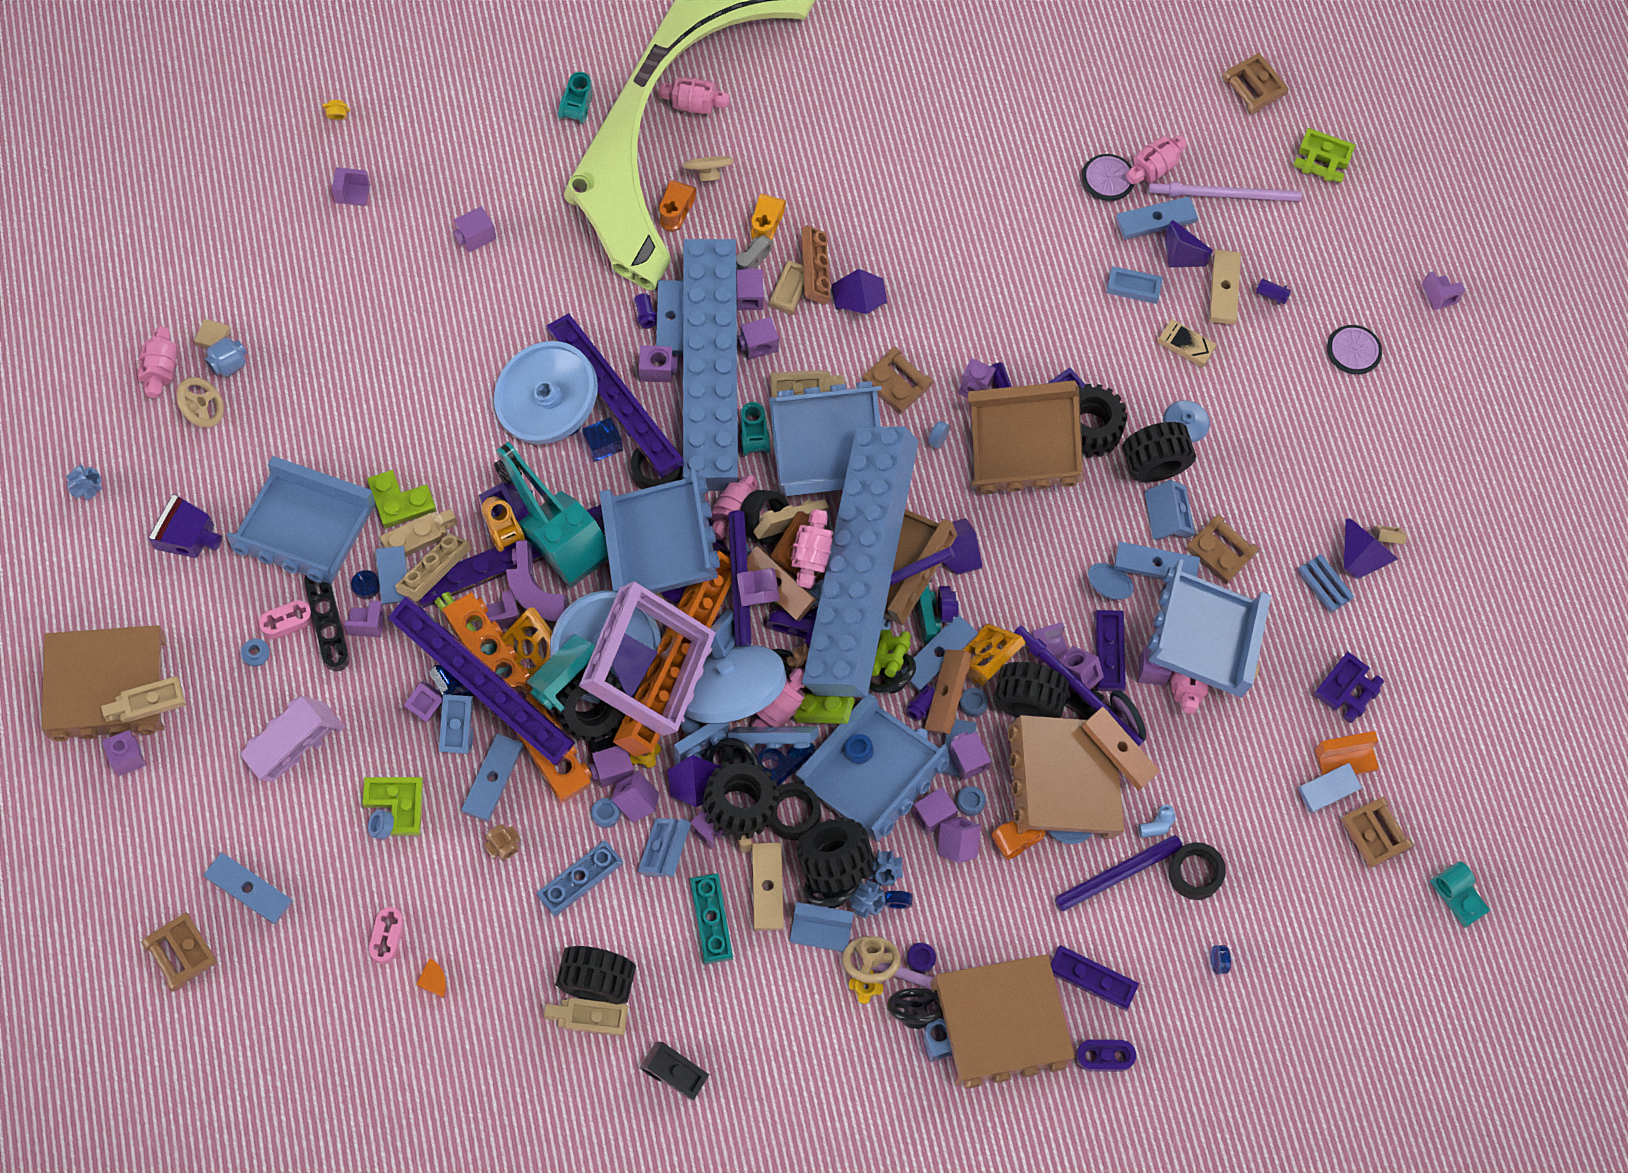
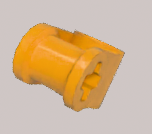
(767, 216)
(503, 528)

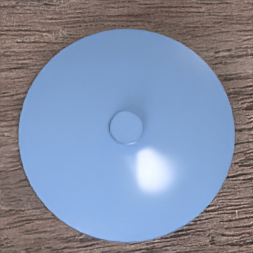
(545, 392)
(587, 618)
(737, 685)

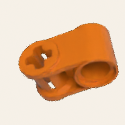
(676, 205)
(1012, 843)

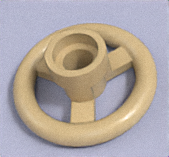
(708, 166)
(196, 405)
(873, 954)

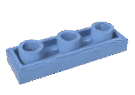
(1143, 222)
(670, 306)
(1140, 560)
(952, 637)
(776, 736)
(500, 763)
(234, 880)
(566, 890)

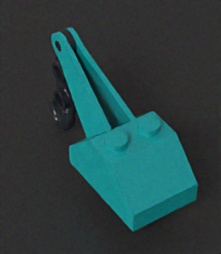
(557, 528)

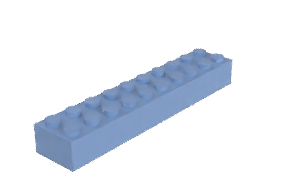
(710, 361)
(861, 562)

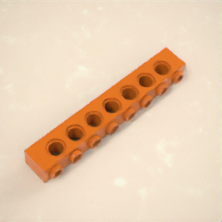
(701, 603)
(470, 609)

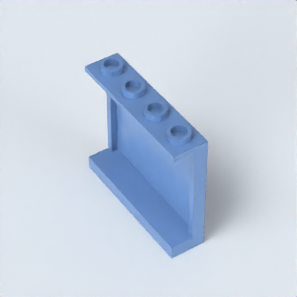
(817, 434)
(303, 521)
(660, 535)
(1208, 632)
(884, 785)

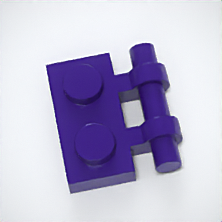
(1340, 683)

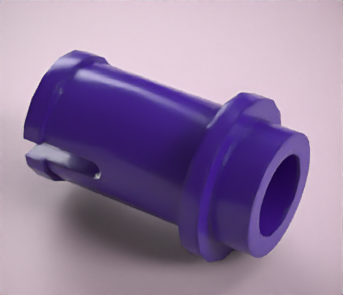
(1273, 291)
(646, 316)
(918, 708)

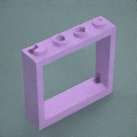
(608, 644)

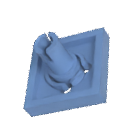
(698, 738)

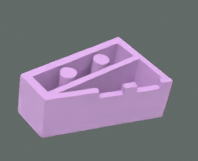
(289, 736)

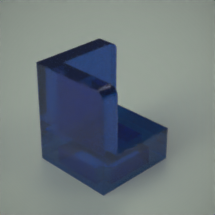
(603, 439)

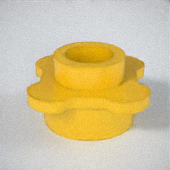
(336, 109)
(648, 760)
(865, 994)

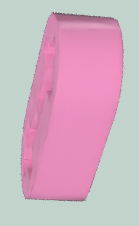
(286, 619)
(393, 937)

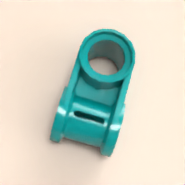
(576, 101)
(754, 433)

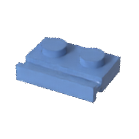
(664, 847)

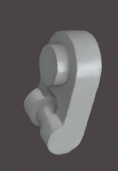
(757, 252)

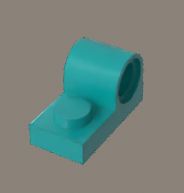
(1457, 890)

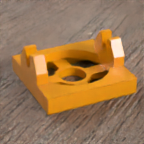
(528, 620)
(992, 636)

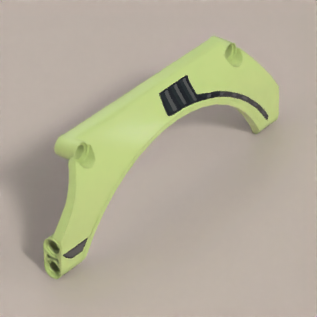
(610, 168)

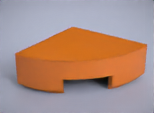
(433, 979)

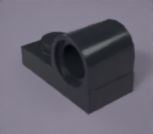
(674, 1069)

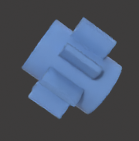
(84, 482)
(886, 868)
(868, 899)

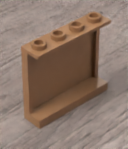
(1026, 437)
(917, 540)
(90, 671)
(1063, 778)
(1004, 1020)

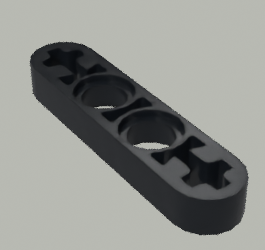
(323, 620)

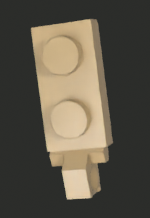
(803, 379)
(420, 532)
(146, 701)
(589, 1016)

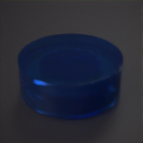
(365, 584)
(898, 899)
(1220, 959)

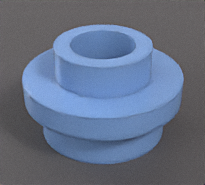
(258, 659)

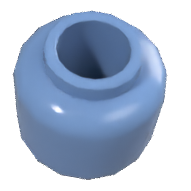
(225, 357)

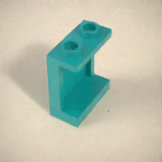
(560, 671)

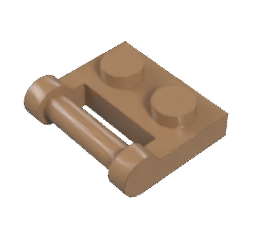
(1261, 78)
(894, 388)
(1216, 554)
(1370, 836)
(188, 946)

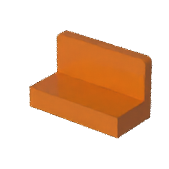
(1350, 749)

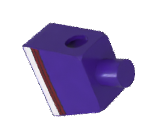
(184, 529)

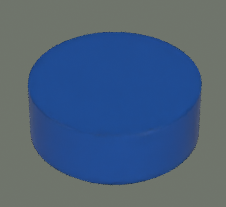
(859, 748)

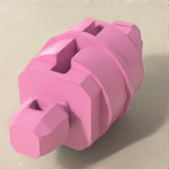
(694, 95)
(1156, 159)
(157, 362)
(731, 500)
(812, 548)
(1188, 692)
(784, 705)

